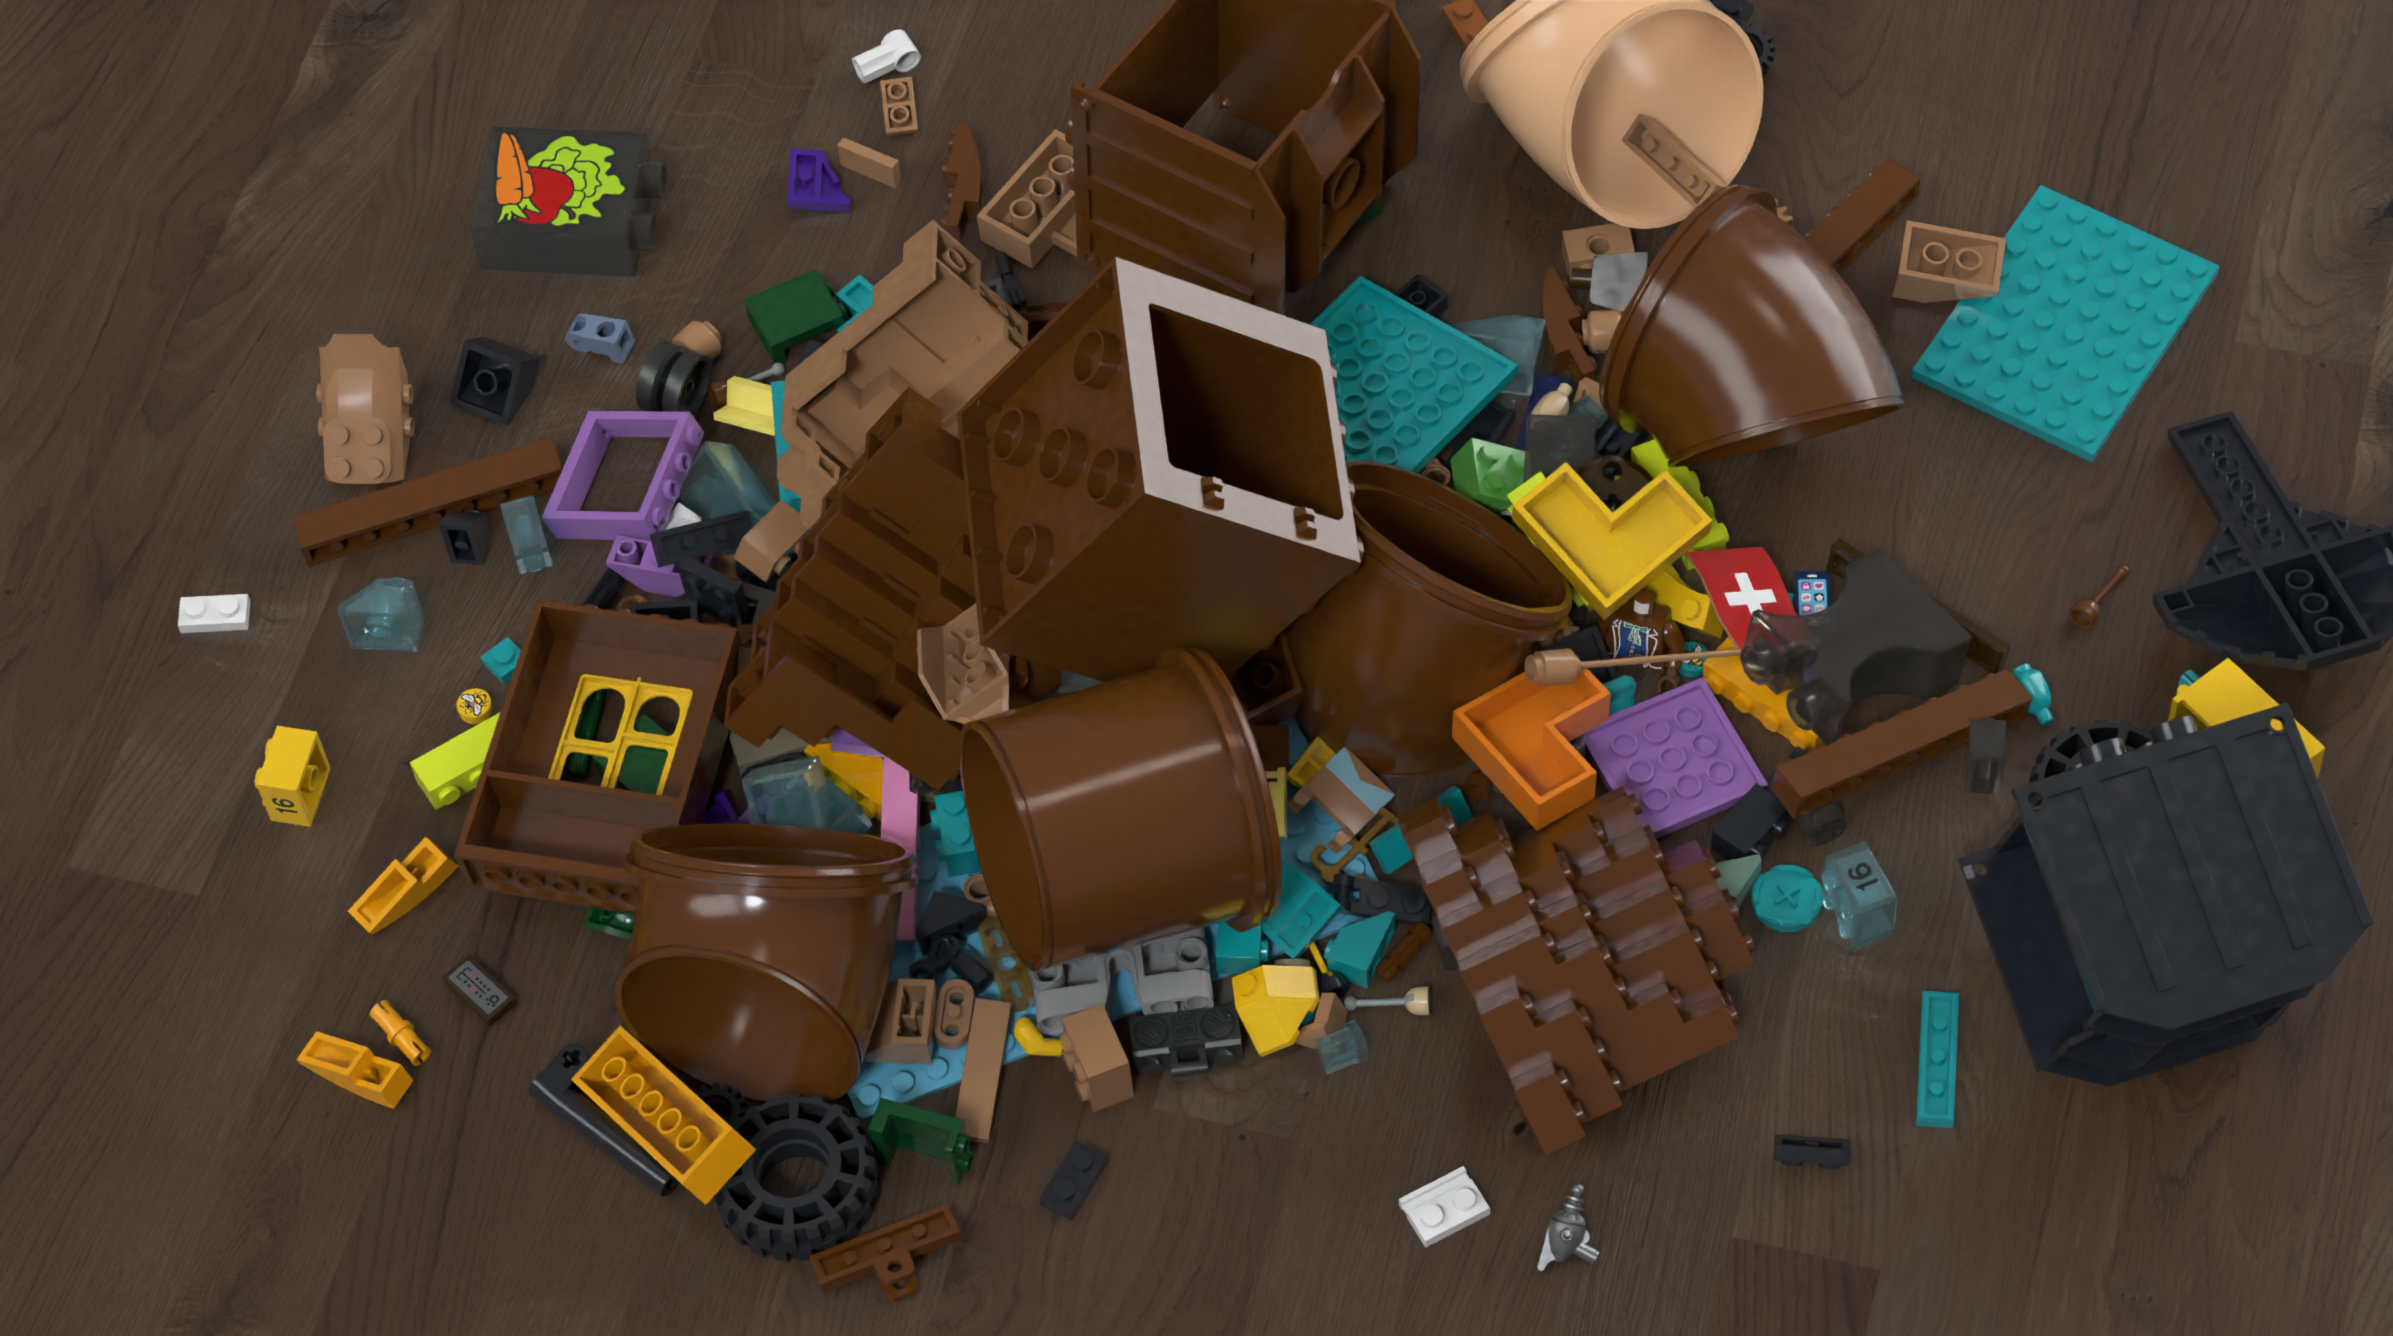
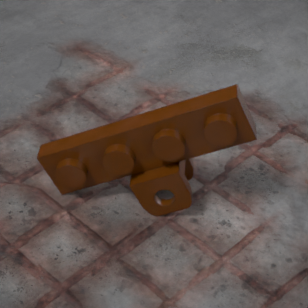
(887, 1253)

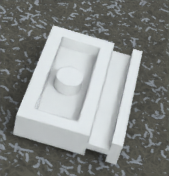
(1444, 1206)

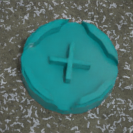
(1786, 898)

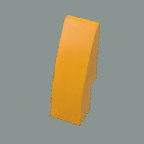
(403, 886)
(356, 1069)

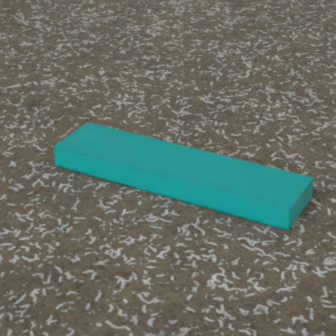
(1937, 1059)

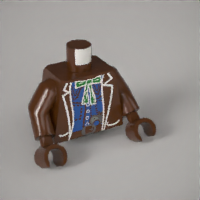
(1644, 630)

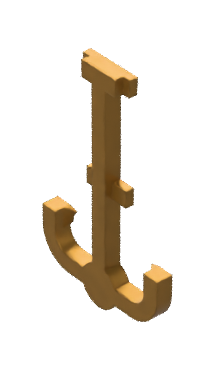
(1328, 872)

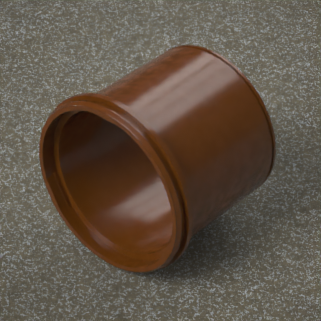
(1122, 813)

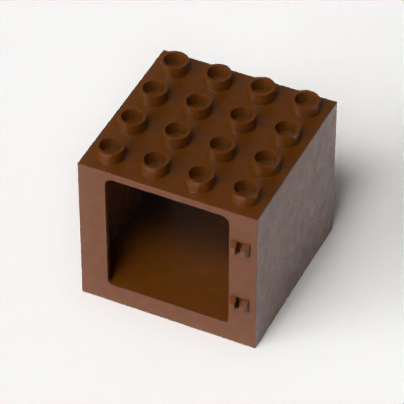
(1155, 480)

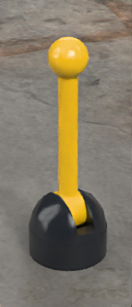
(1329, 980)

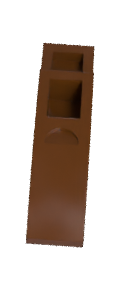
(963, 182)
(1563, 329)

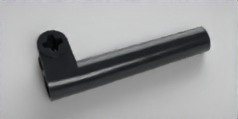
(564, 1099)

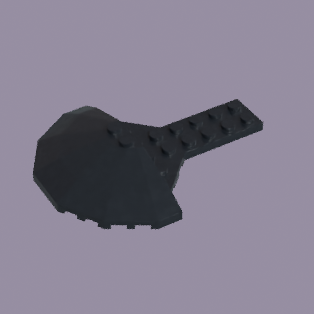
(2276, 578)

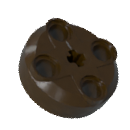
(1619, 491)

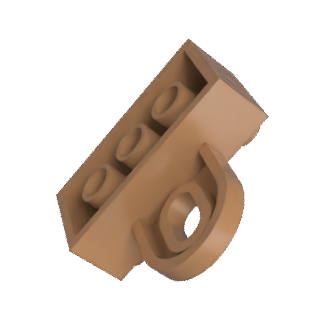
(1034, 206)

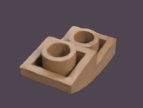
(899, 106)

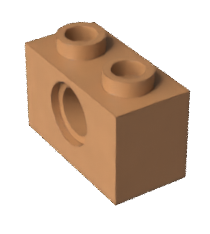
(1583, 244)

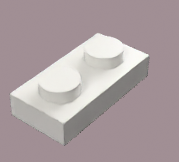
(214, 613)

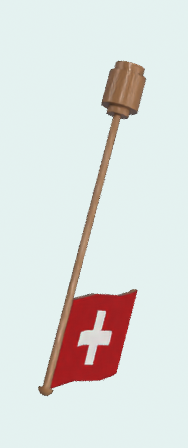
(1736, 585)

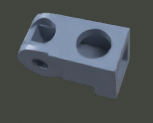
(601, 336)

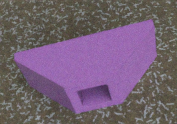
(637, 563)

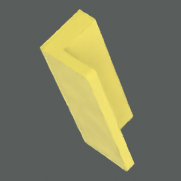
(748, 406)

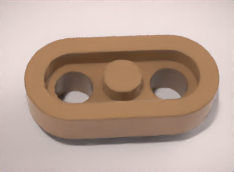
(952, 1016)

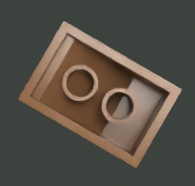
(1947, 264)

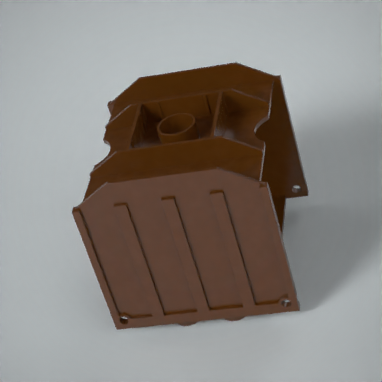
(1317, 73)

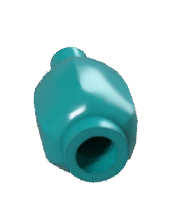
(2037, 688)

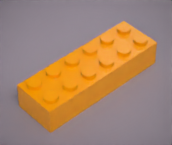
(663, 1115)

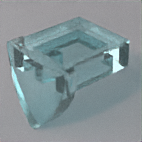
(1342, 1048)

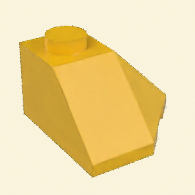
(1274, 1003)

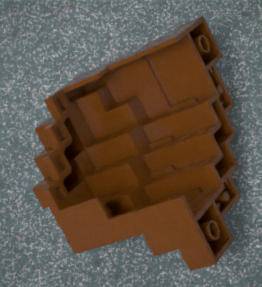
(850, 607)
(1583, 950)

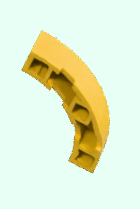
(1686, 604)

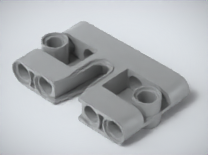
(1160, 973)

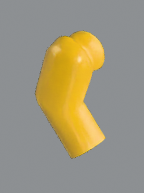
(1032, 1040)

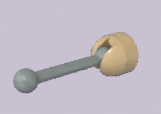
(1416, 1001)

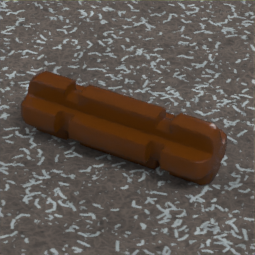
(1403, 951)

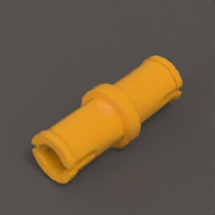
(400, 1033)

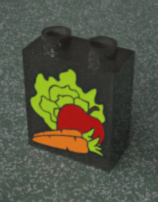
(567, 201)

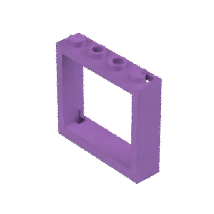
(563, 509)

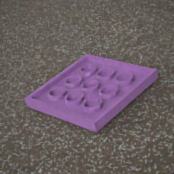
(1674, 757)

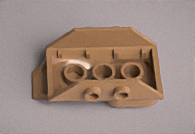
(364, 410)
(959, 673)

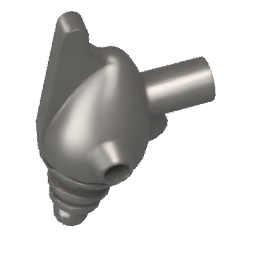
(1566, 1233)

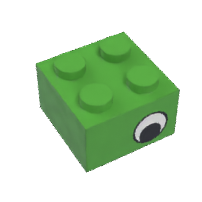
(1488, 474)

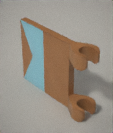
(1346, 793)

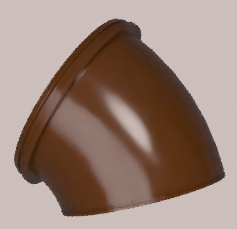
(1742, 340)
(1423, 625)
(770, 917)

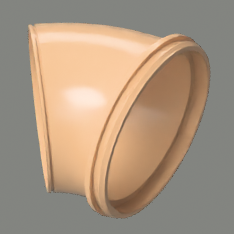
(1582, 71)

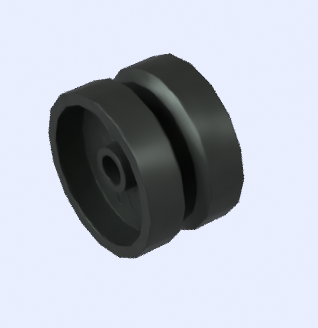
(673, 379)

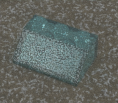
(723, 485)

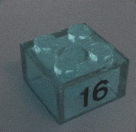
(1859, 895)

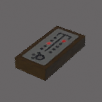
(479, 990)

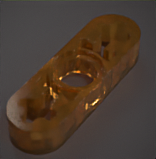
(1004, 977)

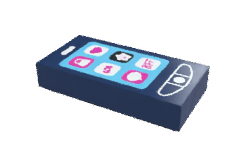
(1811, 592)

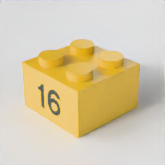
(292, 775)

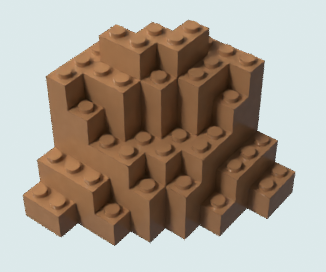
(926, 331)

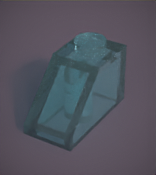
(526, 535)

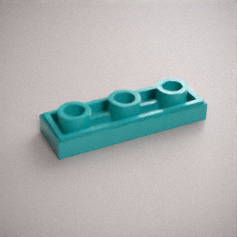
(1391, 847)

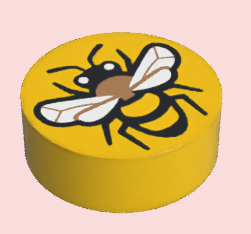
(474, 706)

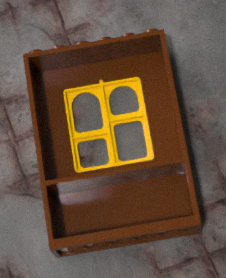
(570, 838)

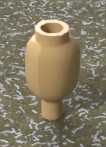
(1554, 402)

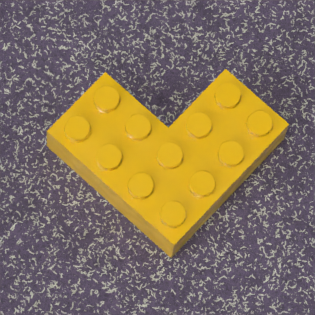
(1606, 552)

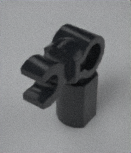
(949, 954)

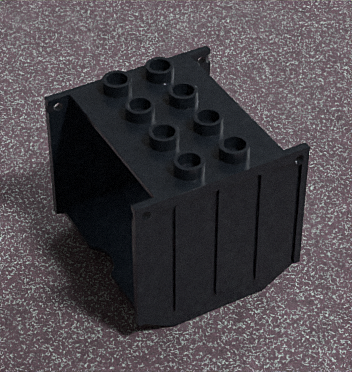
(2167, 897)

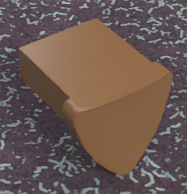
(1328, 1019)

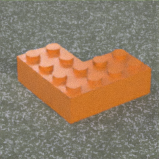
(1523, 745)

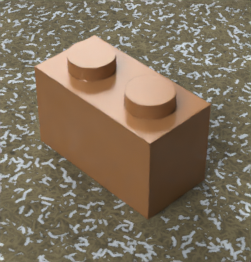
(772, 542)

